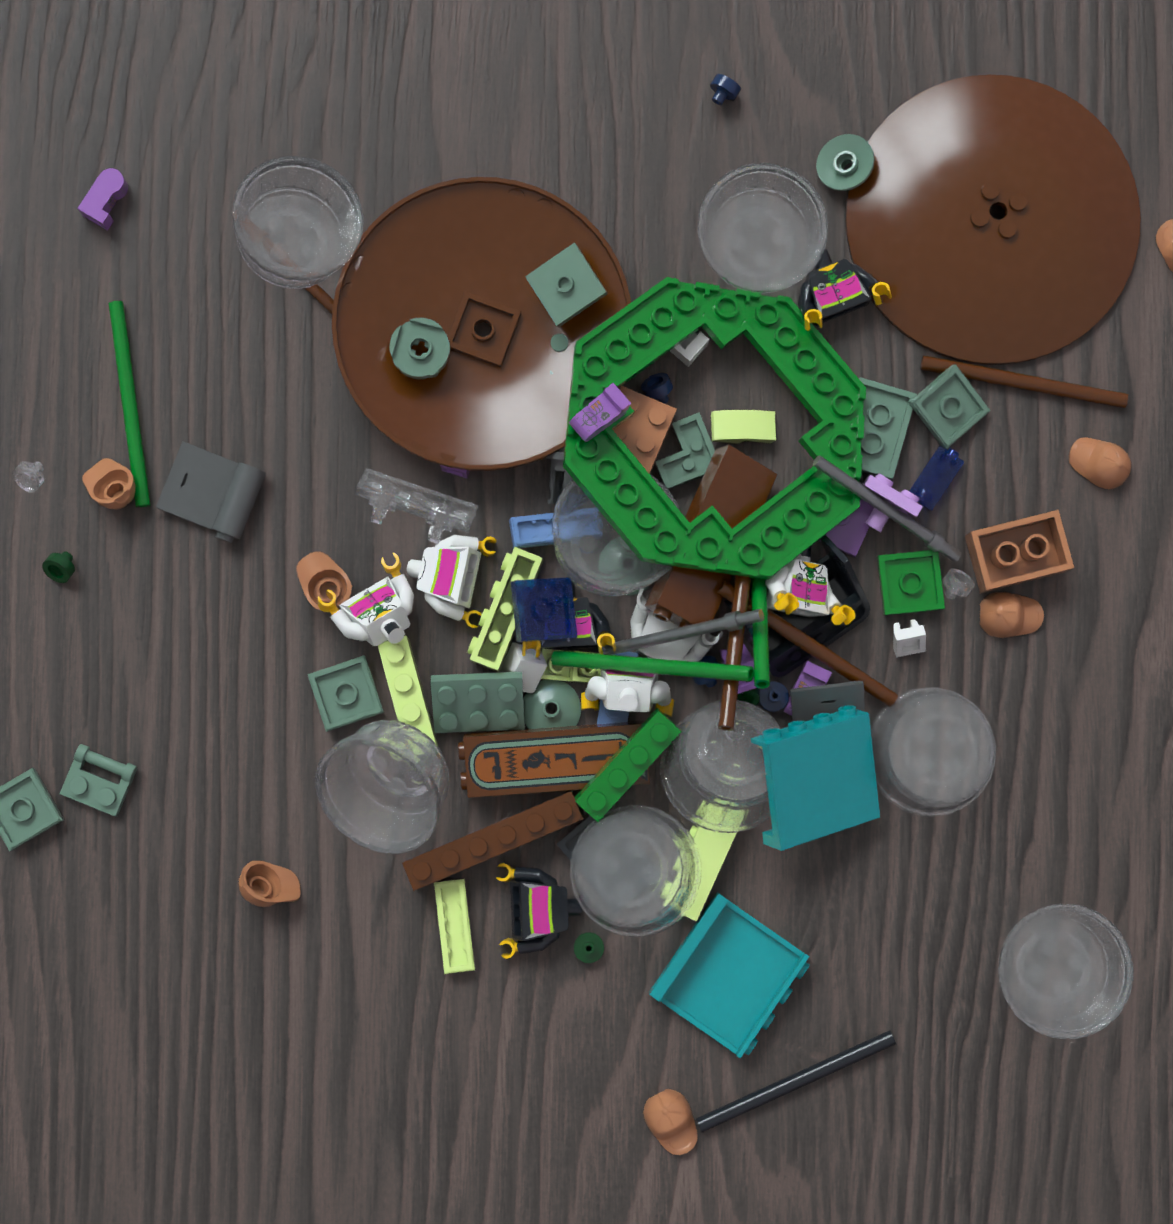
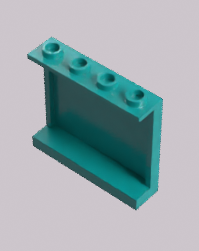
(819, 776)
(730, 975)

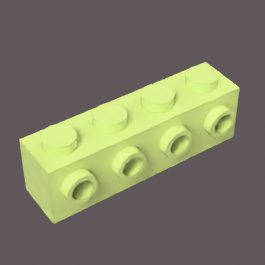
(499, 622)

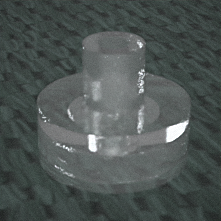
(29, 475)
(957, 584)

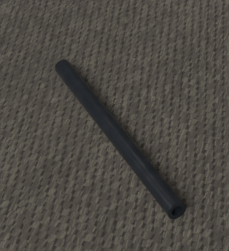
(795, 1081)

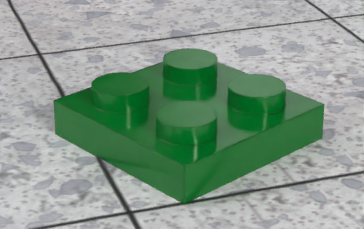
(910, 582)

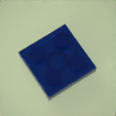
(543, 609)

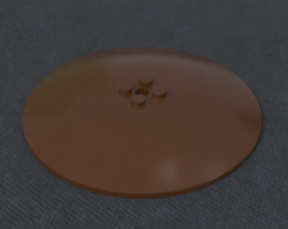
(463, 261)
(984, 283)

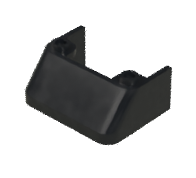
(785, 655)

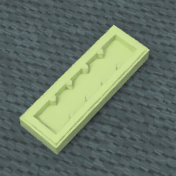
(454, 926)

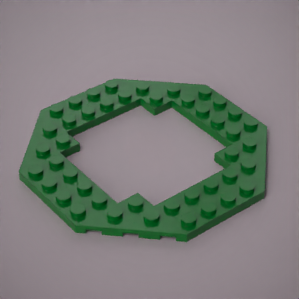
(635, 501)

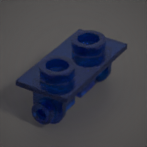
(936, 476)

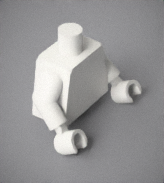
(686, 649)

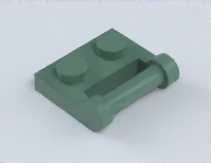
(93, 789)

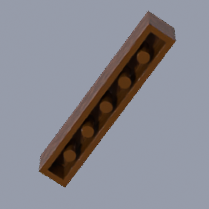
(492, 841)

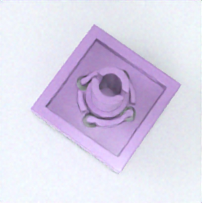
(903, 500)

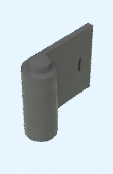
(213, 493)
(825, 699)

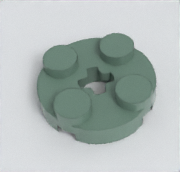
(410, 334)

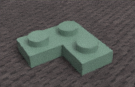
(695, 453)

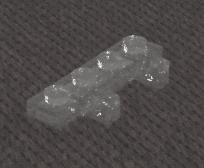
(438, 508)

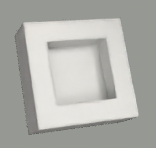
(909, 640)

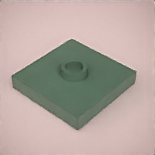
(566, 285)
(949, 406)
(345, 693)
(26, 809)

